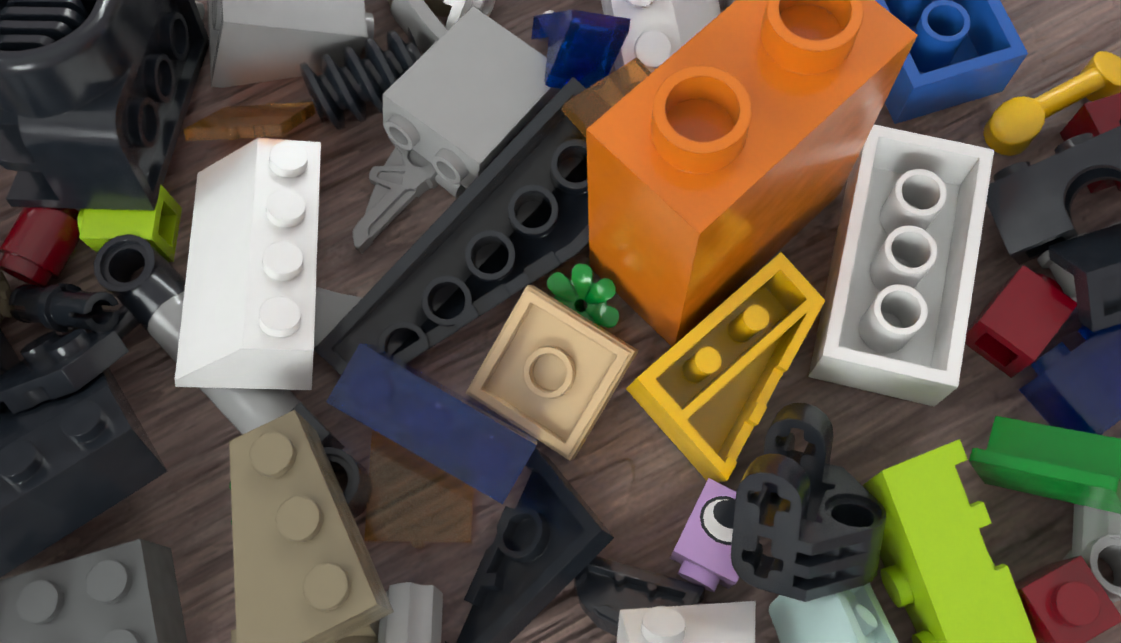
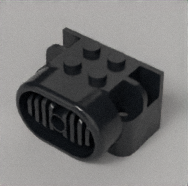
(95, 98)

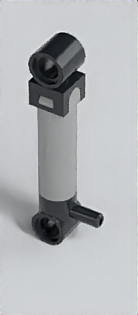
(157, 305)

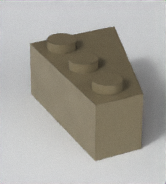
(295, 541)

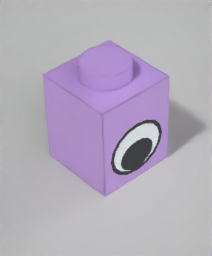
(707, 539)

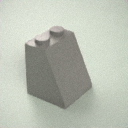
(273, 37)

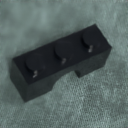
(1036, 200)

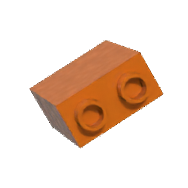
(734, 149)

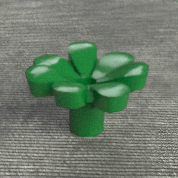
(581, 289)

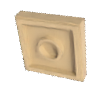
(551, 372)

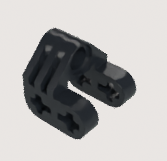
(816, 513)

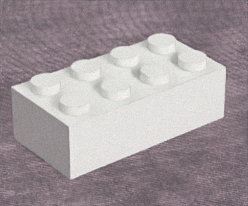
(904, 267)

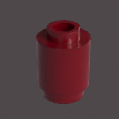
(40, 244)

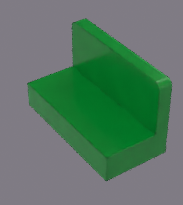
(1052, 463)

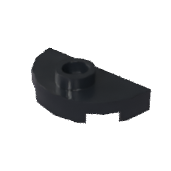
(611, 586)

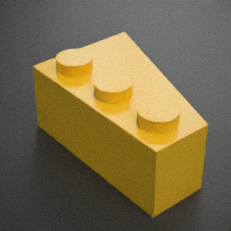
(725, 369)

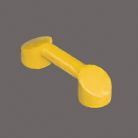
(1022, 118)

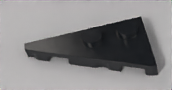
(533, 555)

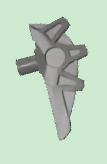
(396, 185)

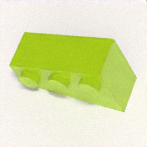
(939, 557)

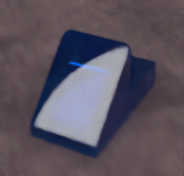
(579, 45)

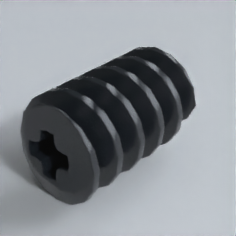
(359, 78)

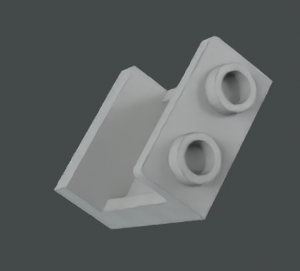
(467, 97)

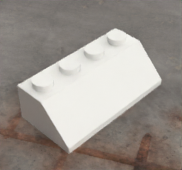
(252, 270)

